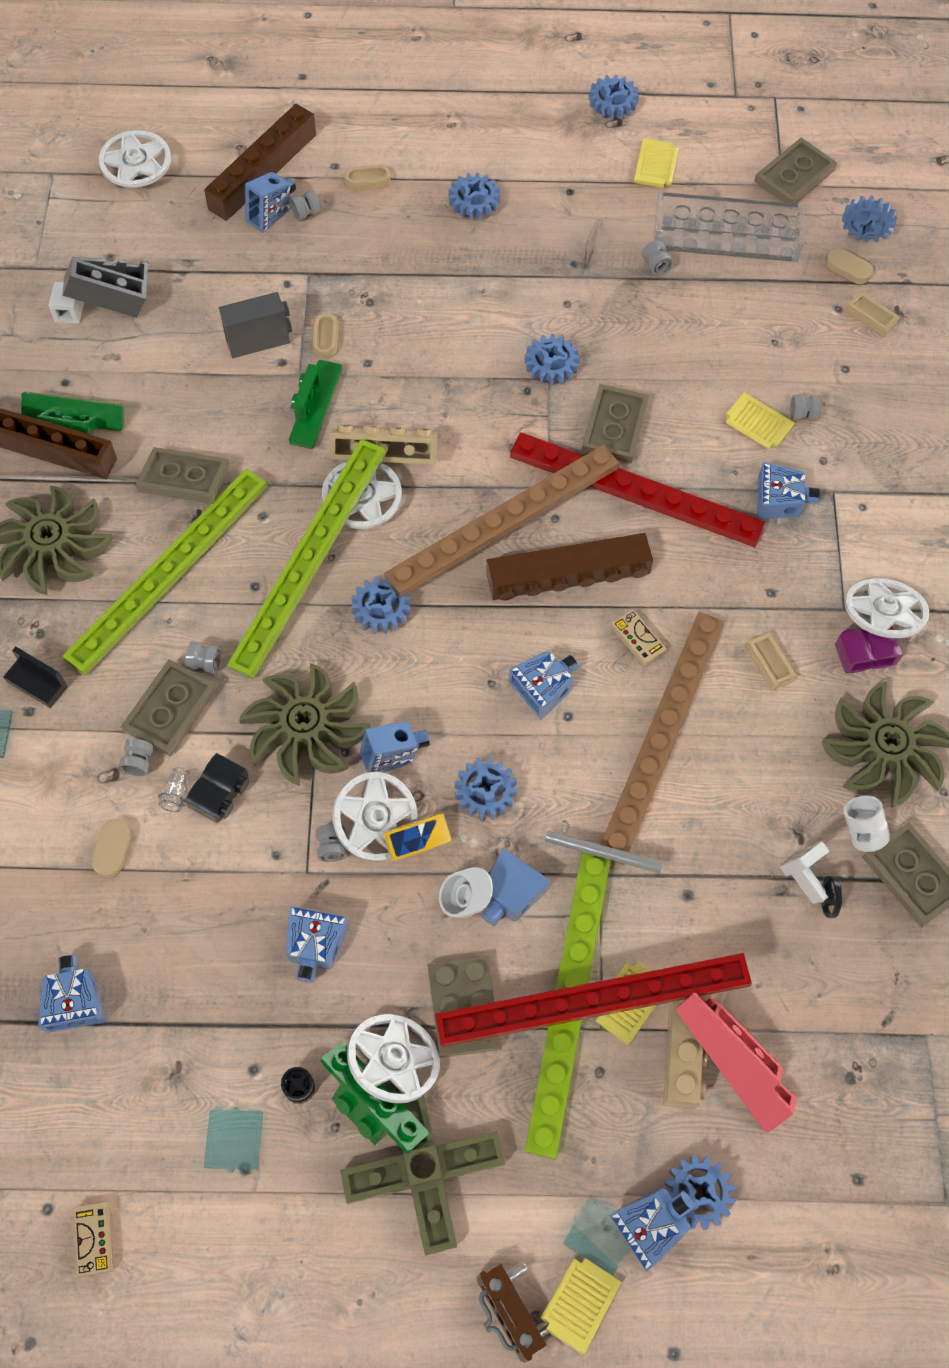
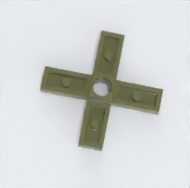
(428, 1194)

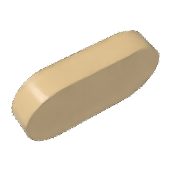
(367, 177)
(849, 266)
(325, 336)
(111, 848)

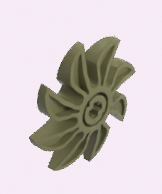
(50, 539)
(304, 724)
(898, 757)

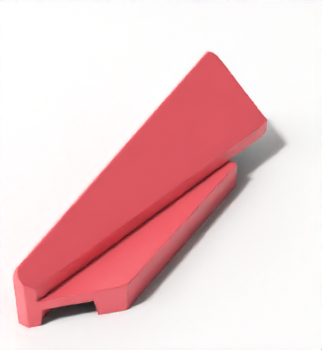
(740, 1059)

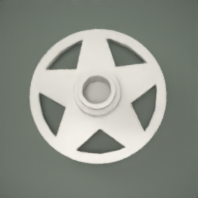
(134, 158)
(370, 500)
(887, 608)
(372, 813)
(393, 1058)

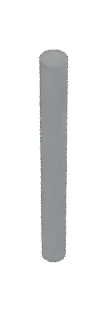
(603, 851)

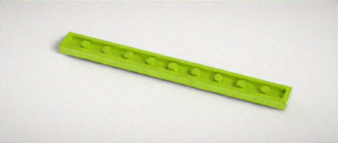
(306, 559)
(164, 572)
(563, 1038)

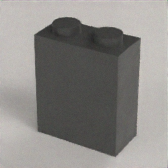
(256, 324)

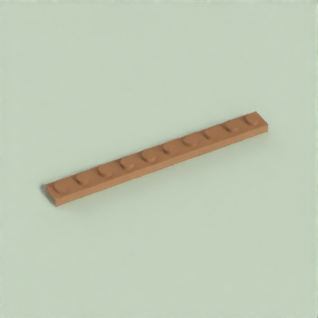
(500, 521)
(662, 733)

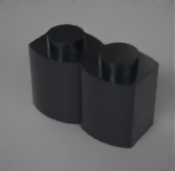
(217, 788)

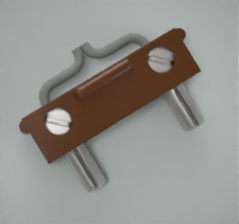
(510, 1312)

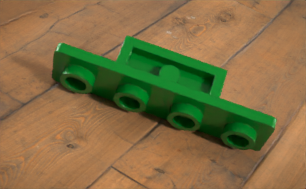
(313, 401)
(73, 412)
(367, 1112)

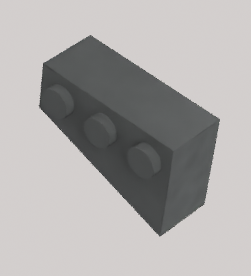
(107, 284)

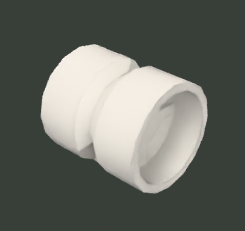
(866, 823)

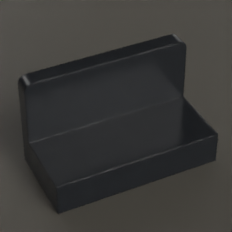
(35, 678)

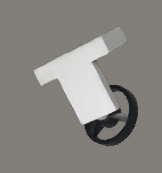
(799, 866)

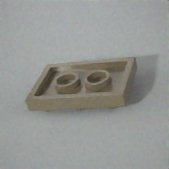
(795, 171)
(615, 422)
(182, 475)
(169, 707)
(912, 874)
(459, 986)

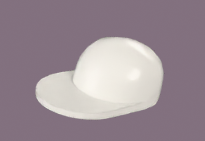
(466, 892)

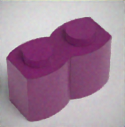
(865, 651)

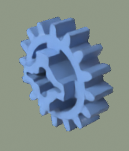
(613, 97)
(476, 195)
(869, 219)
(552, 359)
(379, 608)
(496, 785)
(712, 1201)

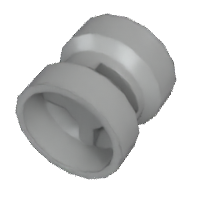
(305, 205)
(656, 256)
(805, 407)
(203, 657)
(136, 757)
(330, 846)

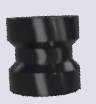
(298, 1080)

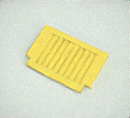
(656, 163)
(758, 421)
(627, 1023)
(580, 1304)

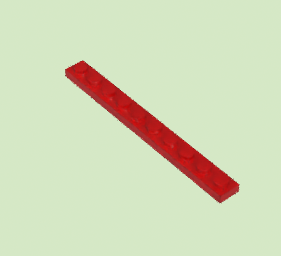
(645, 492)
(592, 1000)

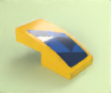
(417, 836)

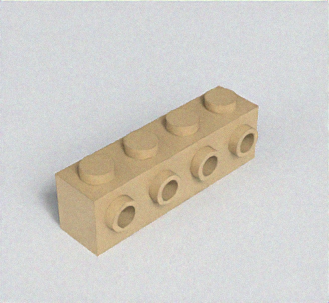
(399, 444)
(683, 1063)

